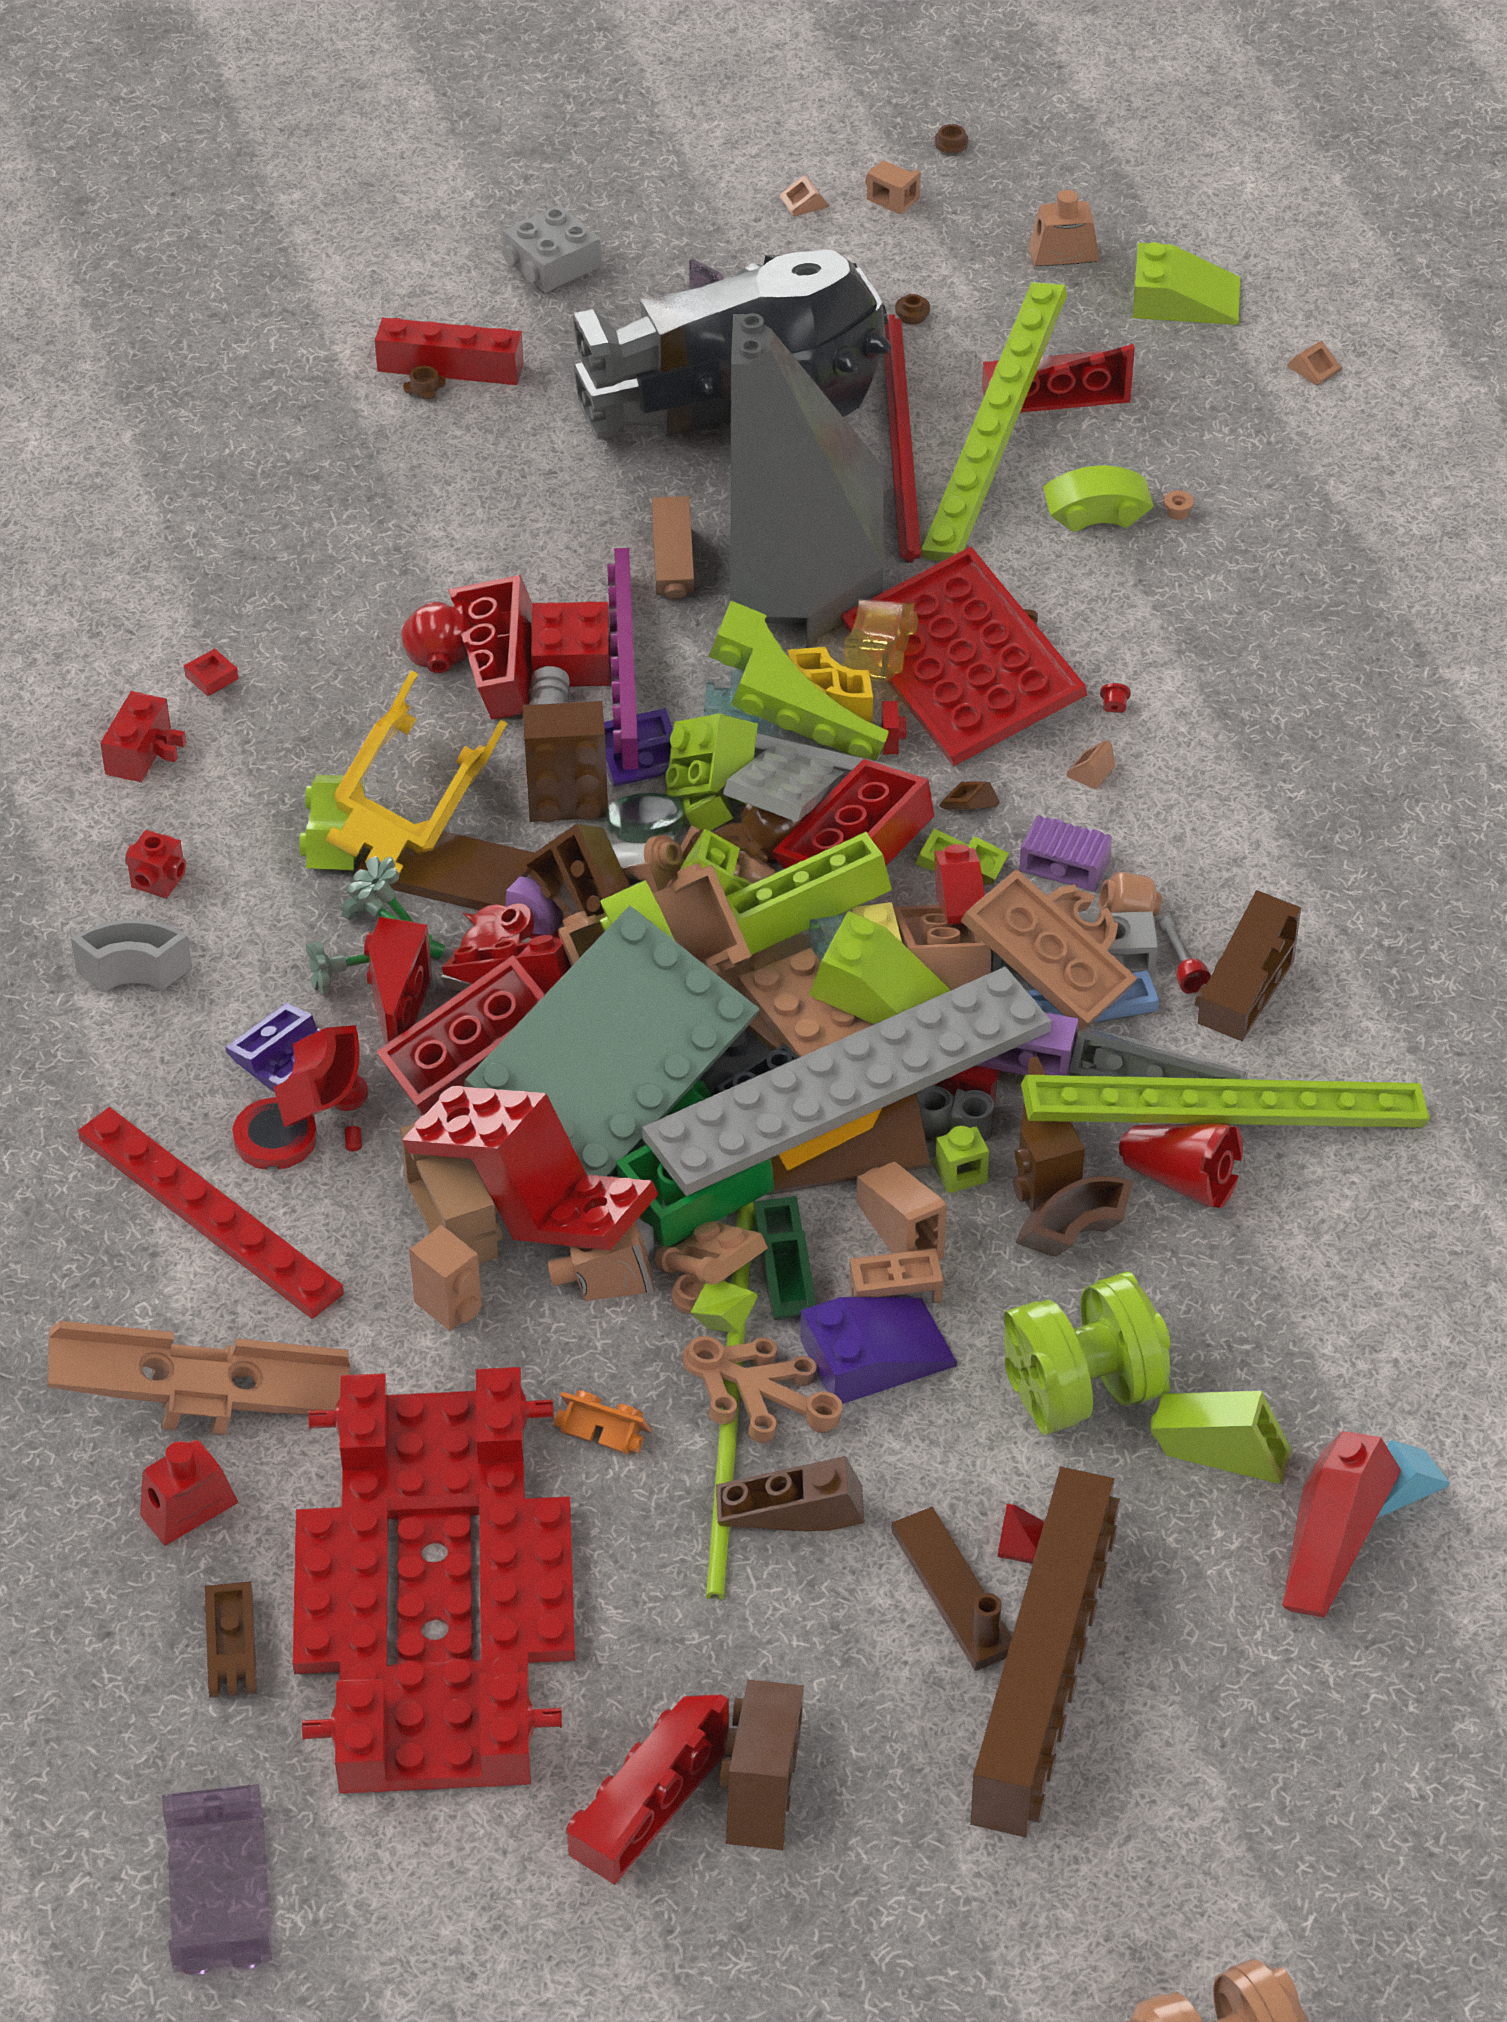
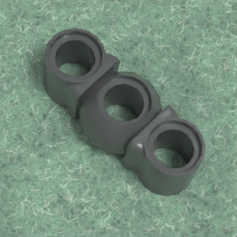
(943, 1111)

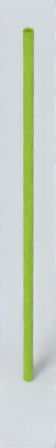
(727, 1439)

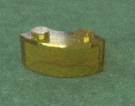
(880, 638)

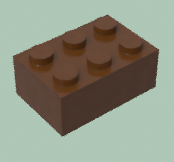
(565, 761)

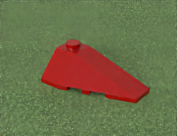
(1335, 1518)

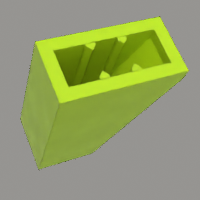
(1223, 1432)

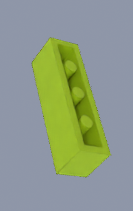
(808, 891)

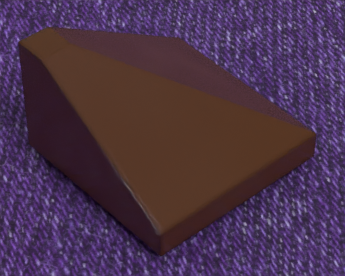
(971, 796)

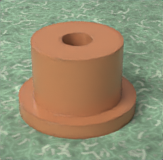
(1178, 504)

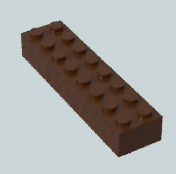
(1045, 1653)

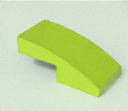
(990, 856)

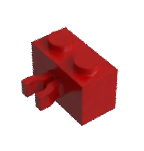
(139, 735)

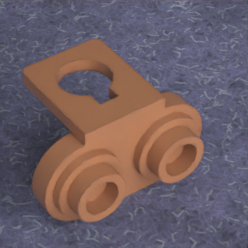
(661, 863)

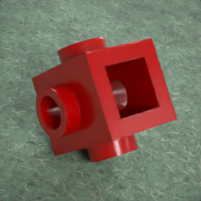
(155, 863)

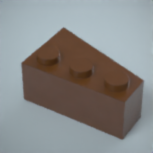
(577, 870)
(1250, 966)
(761, 1763)

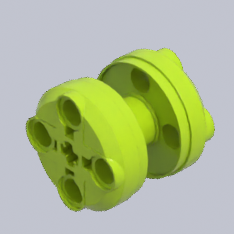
(1118, 1341)

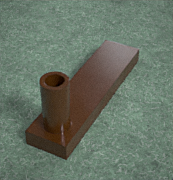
(964, 1605)

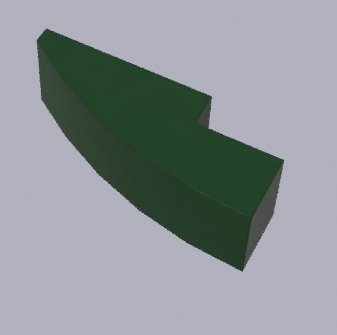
(786, 1259)

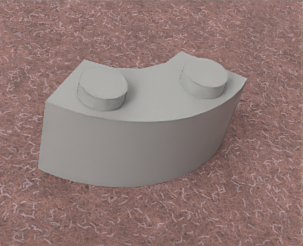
(131, 953)

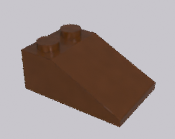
(1047, 1155)

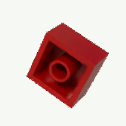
(573, 639)

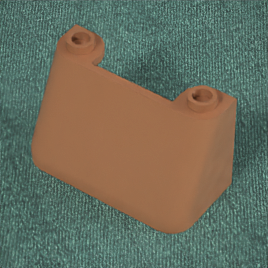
(696, 917)

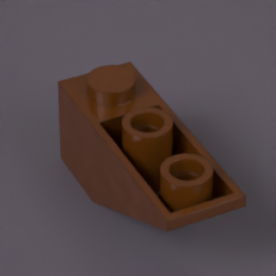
(794, 1499)

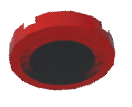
(265, 1141)

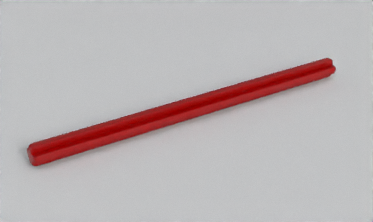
(901, 443)

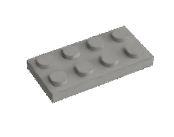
(784, 782)

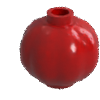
(434, 636)

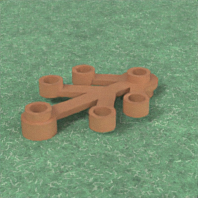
(712, 1361)

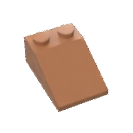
(946, 949)

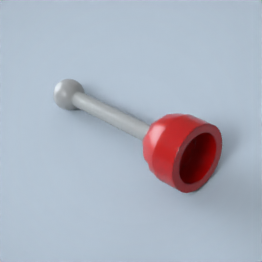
(1191, 972)

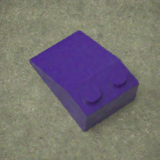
(872, 1344)

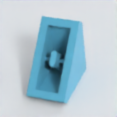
(1417, 1477)

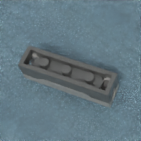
(1120, 1056)

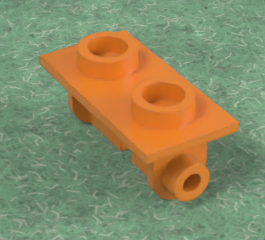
(587, 1413)

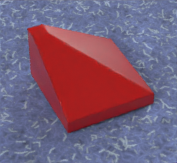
(1019, 1535)

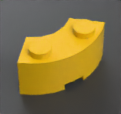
(844, 685)

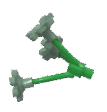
(365, 893)

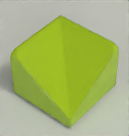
(707, 810)
(723, 1306)

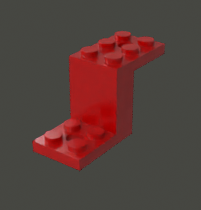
(530, 1167)

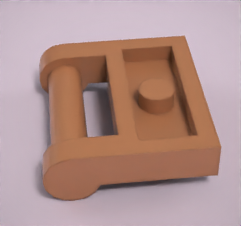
(711, 1252)

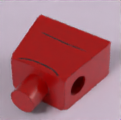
(183, 1491)

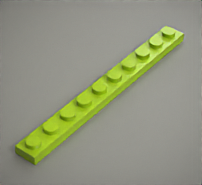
(994, 421)
(1223, 1101)

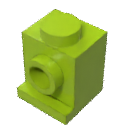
(957, 1148)

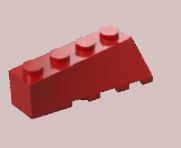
(451, 349)
(1077, 380)
(498, 641)
(650, 1786)

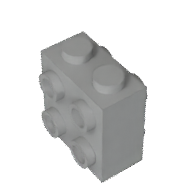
(551, 248)

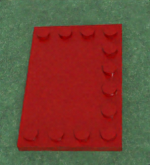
(975, 660)

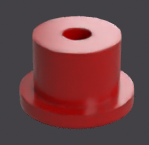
(1115, 697)

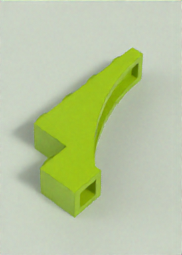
(782, 693)

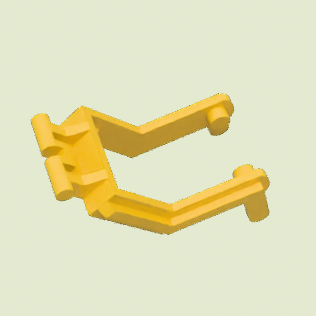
(380, 828)

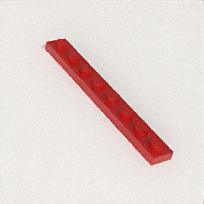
(211, 1213)

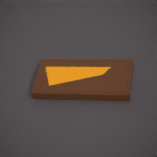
(854, 1148)

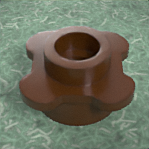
(424, 382)

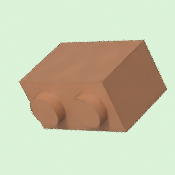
(446, 1278)

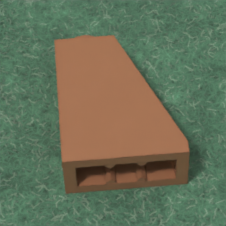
(672, 546)
(902, 1209)

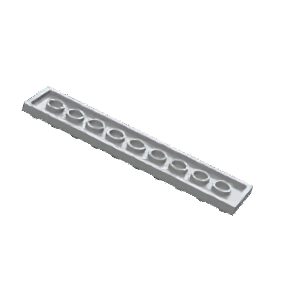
(845, 1080)

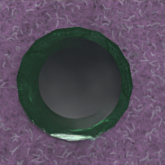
(644, 816)

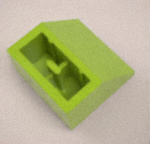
(708, 753)

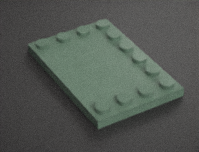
(619, 1039)

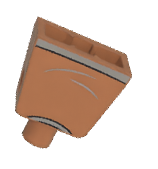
(1064, 234)
(607, 1273)

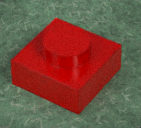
(211, 672)
(894, 724)

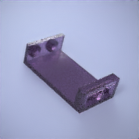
(217, 1879)

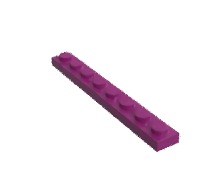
(622, 666)

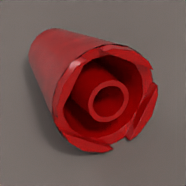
(1186, 1158)

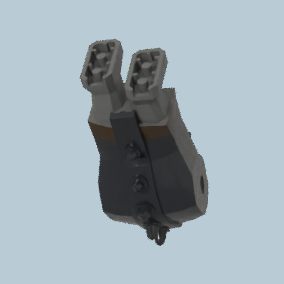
(677, 358)

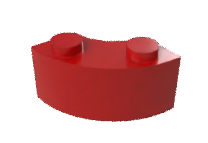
(321, 1073)

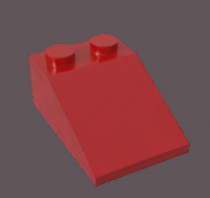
(398, 973)

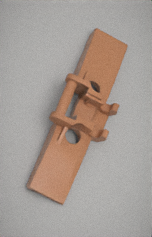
(194, 1378)

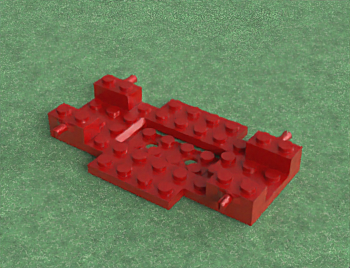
(432, 1466)

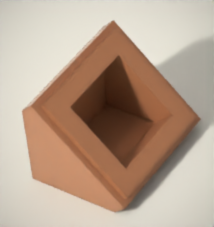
(1093, 765)

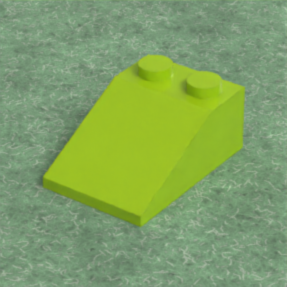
(1183, 287)
(872, 973)

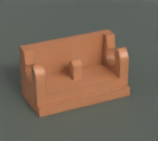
(896, 1274)

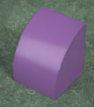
(545, 911)

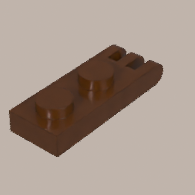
(230, 1637)

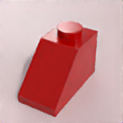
(957, 881)

